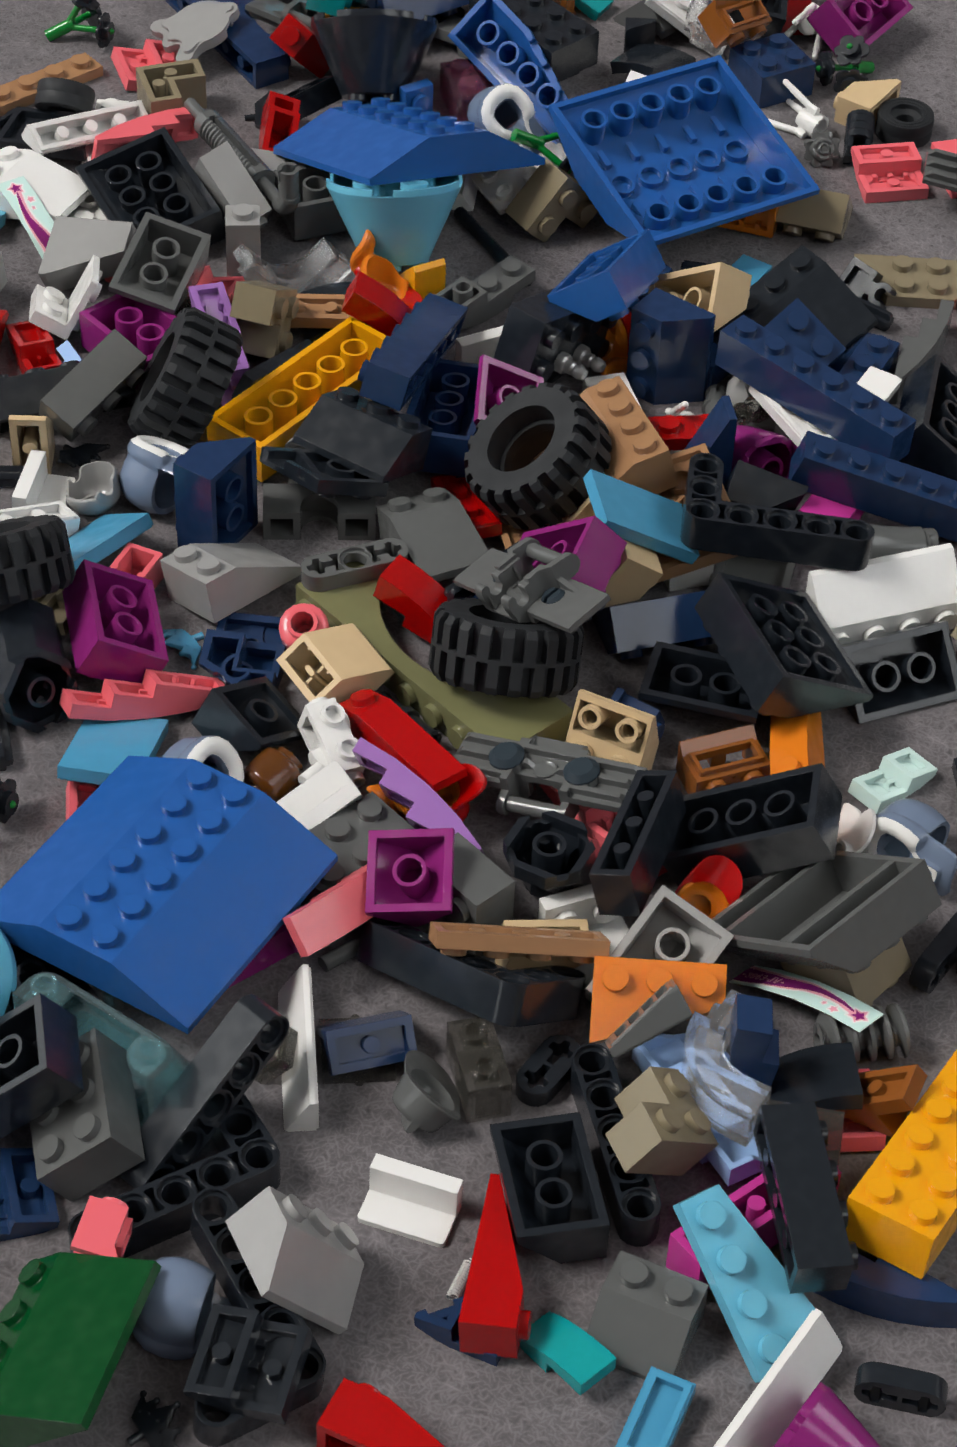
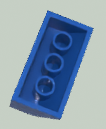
(611, 279)

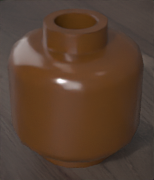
(274, 772)

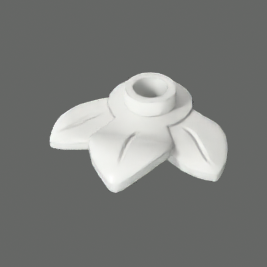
(855, 828)

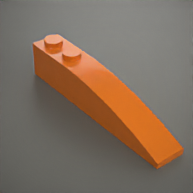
(796, 742)

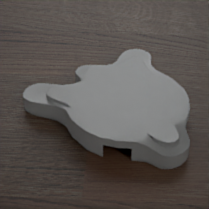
(196, 28)

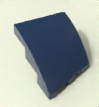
(243, 649)

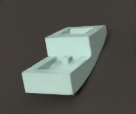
(896, 779)

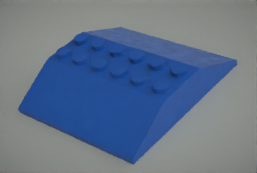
(399, 144)
(678, 152)
(163, 886)

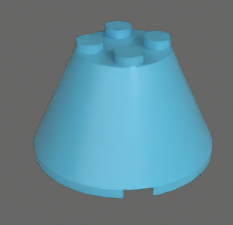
(400, 215)

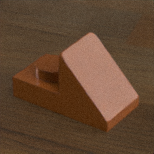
(888, 1097)

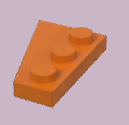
(627, 983)

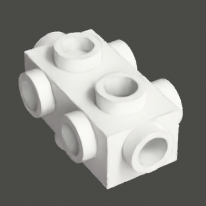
(329, 739)

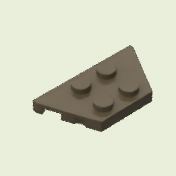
(916, 280)

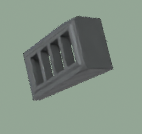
(657, 1015)

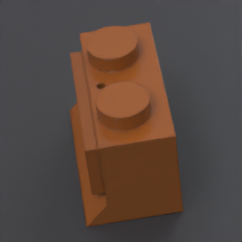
(721, 28)
(714, 749)

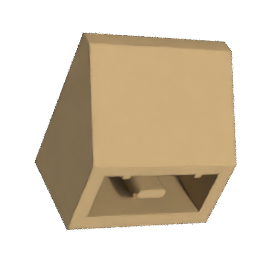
(334, 663)
(613, 730)

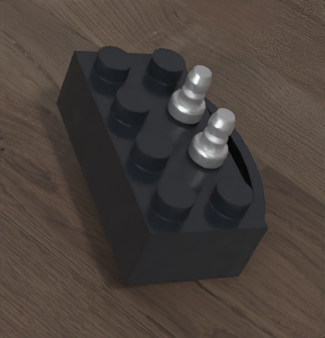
(552, 340)

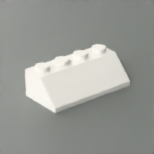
(888, 593)

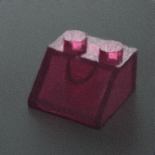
(459, 84)

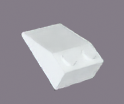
(55, 186)

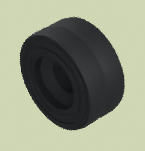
(64, 95)
(904, 121)

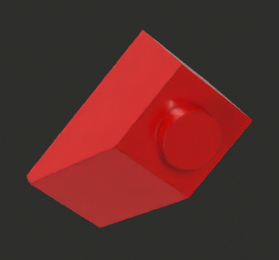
(301, 44)

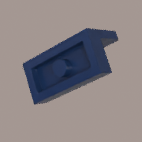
(367, 1041)

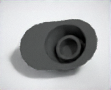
(425, 1095)

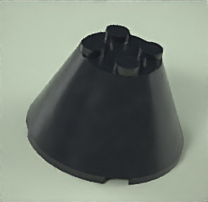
(373, 49)

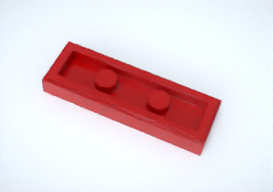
(481, 516)

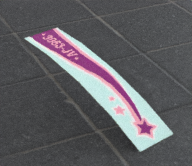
(29, 211)
(811, 993)

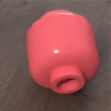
(300, 619)

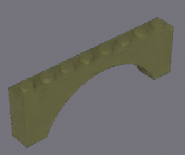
(440, 705)

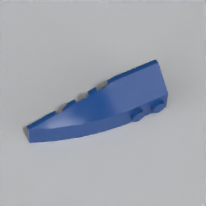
(509, 54)

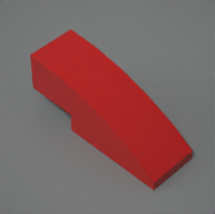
(278, 119)
(374, 304)
(32, 346)
(412, 594)

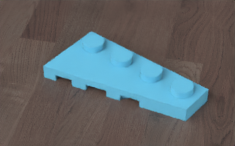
(743, 1278)

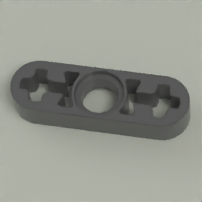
(381, 551)

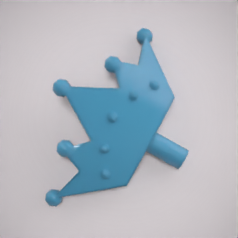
(184, 641)

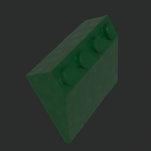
(65, 1341)

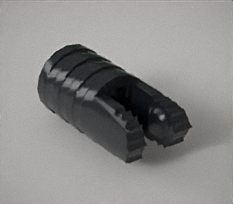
(858, 131)

